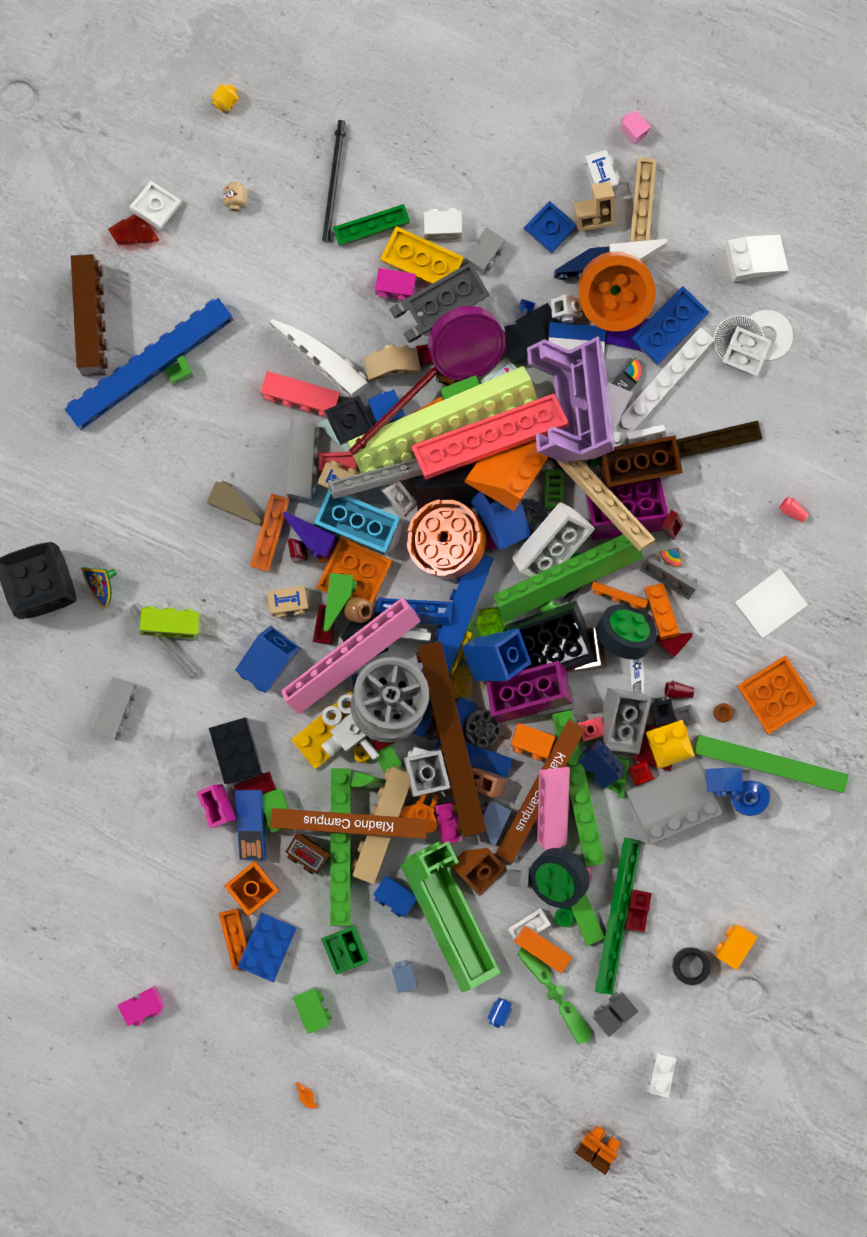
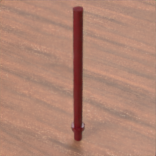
(361, 442)

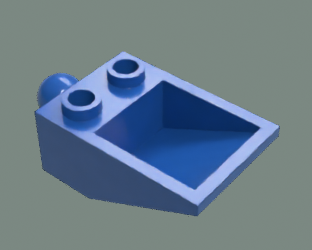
(503, 524)

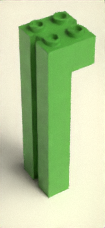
(449, 915)

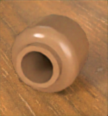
(358, 610)

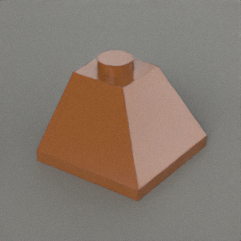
(479, 868)

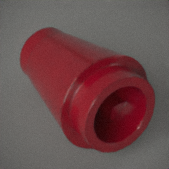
(677, 690)

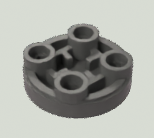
(482, 729)

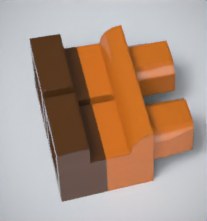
(597, 1152)

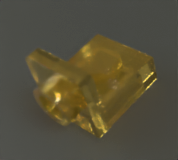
(462, 682)

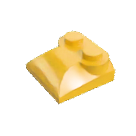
(670, 744)

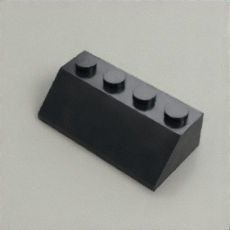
(446, 487)

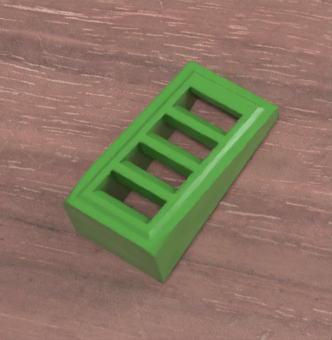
(553, 472)

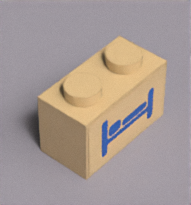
(333, 471)
(288, 601)

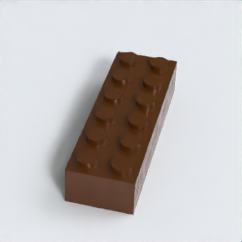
(88, 315)

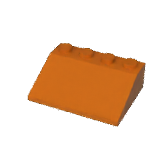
(508, 474)

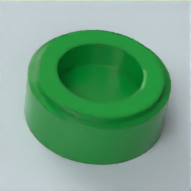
(564, 917)

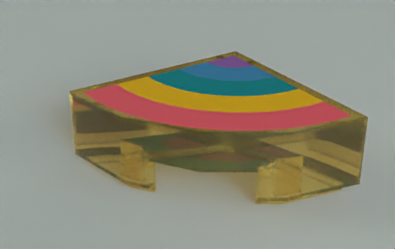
(671, 557)

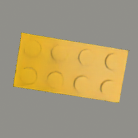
(419, 256)
(314, 735)

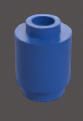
(499, 1012)

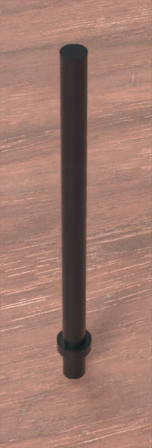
(339, 133)

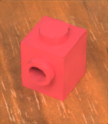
(593, 730)

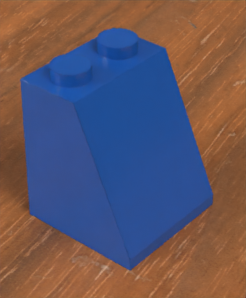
(497, 656)
(267, 659)

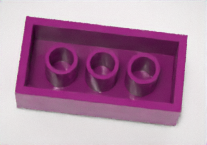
(529, 692)

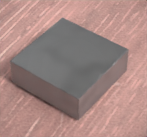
(686, 714)

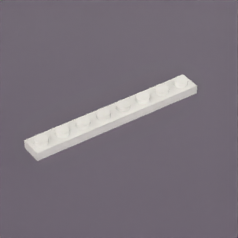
(661, 385)

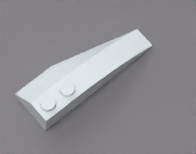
(327, 362)

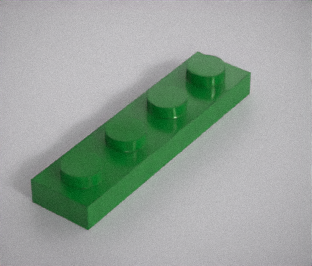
(371, 225)

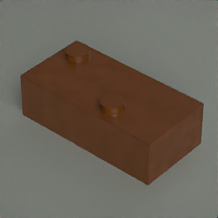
(640, 462)

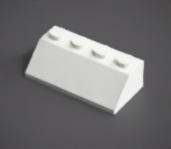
(553, 541)

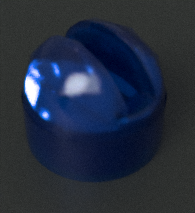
(527, 305)

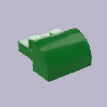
(345, 949)

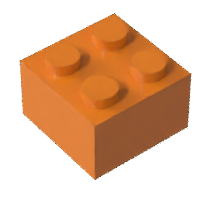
(531, 741)
(252, 888)

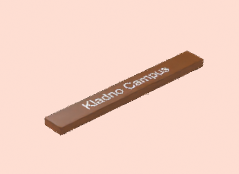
(528, 811)
(349, 823)

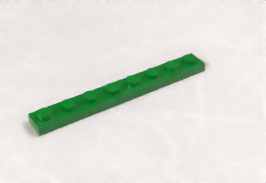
(618, 916)

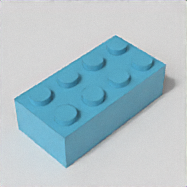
(357, 522)

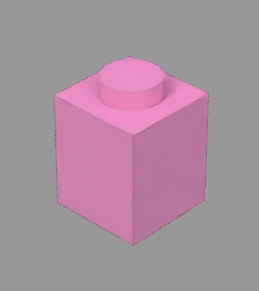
(635, 126)

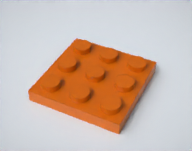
(365, 565)
(776, 695)

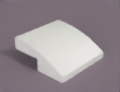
(747, 351)

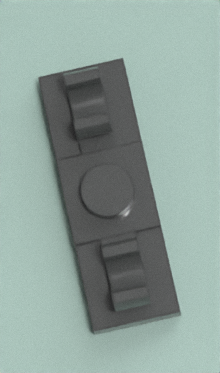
(669, 577)

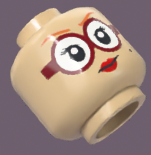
(235, 196)

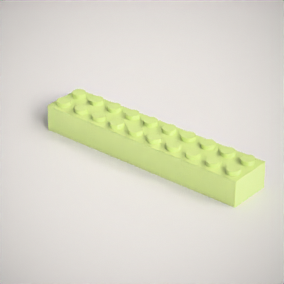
(490, 398)

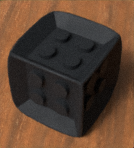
(36, 580)

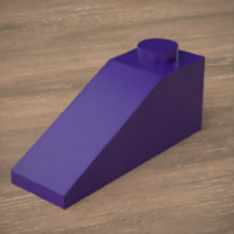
(314, 538)

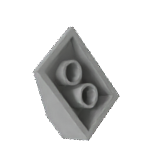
(624, 719)

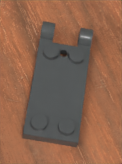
(455, 290)

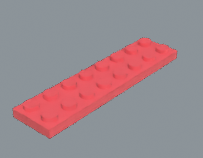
(489, 436)

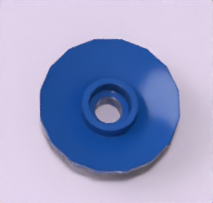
(751, 790)

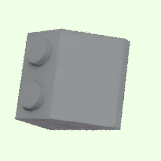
(426, 773)

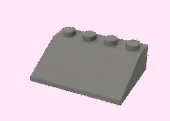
(673, 802)

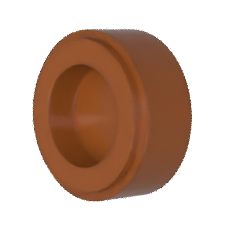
(723, 712)

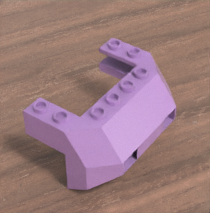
(583, 396)

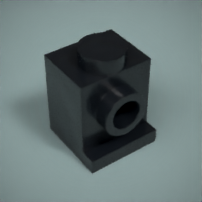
(668, 717)

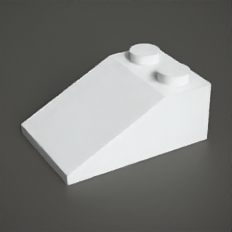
(755, 257)

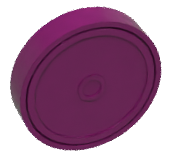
(466, 343)

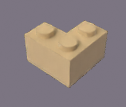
(598, 211)
(392, 362)

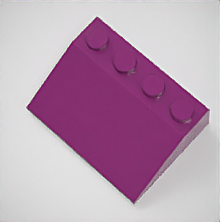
(644, 502)

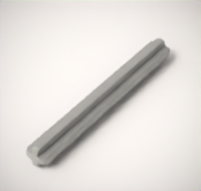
(169, 646)

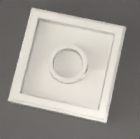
(155, 205)

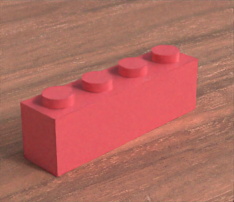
(298, 393)

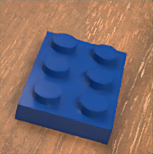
(267, 947)

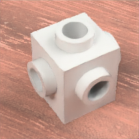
(566, 308)

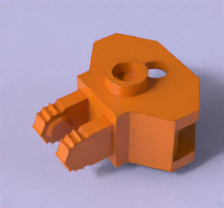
(422, 811)

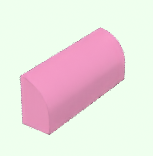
(553, 807)

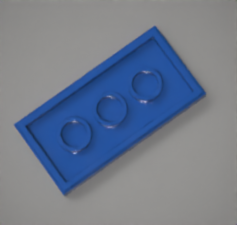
(669, 325)

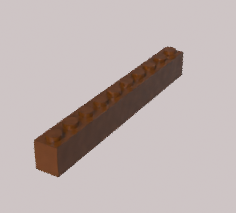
(452, 740)

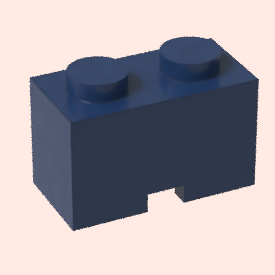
(602, 763)

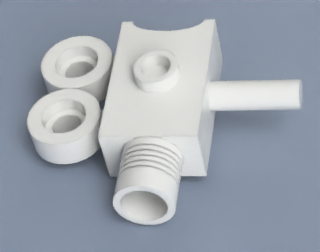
(345, 733)

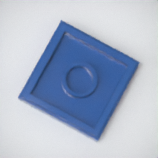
(550, 227)

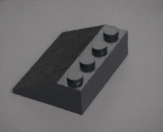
(556, 636)

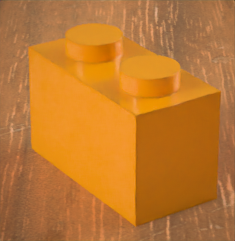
(735, 946)

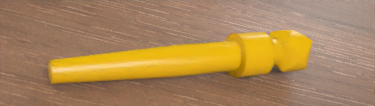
(468, 635)

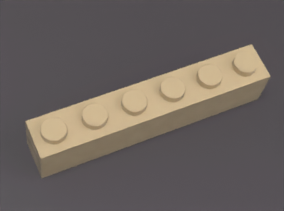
(390, 804)

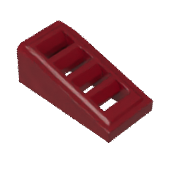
(297, 550)

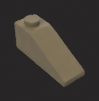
(228, 500)

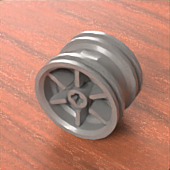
(385, 727)

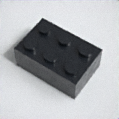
(236, 750)

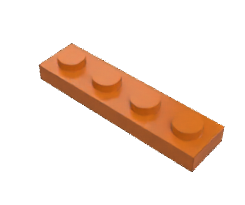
(269, 532)

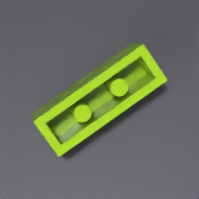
(169, 623)

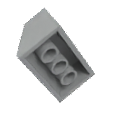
(301, 460)

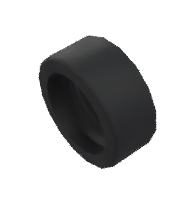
(705, 970)

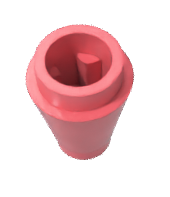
(793, 509)

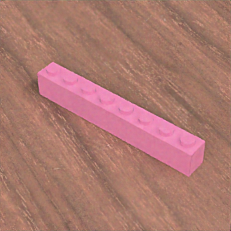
(350, 656)

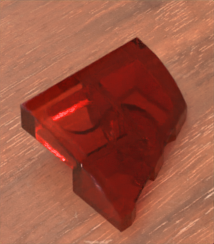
(132, 231)

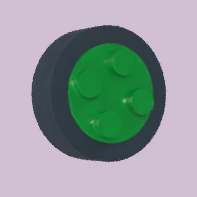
(626, 632)
(559, 878)

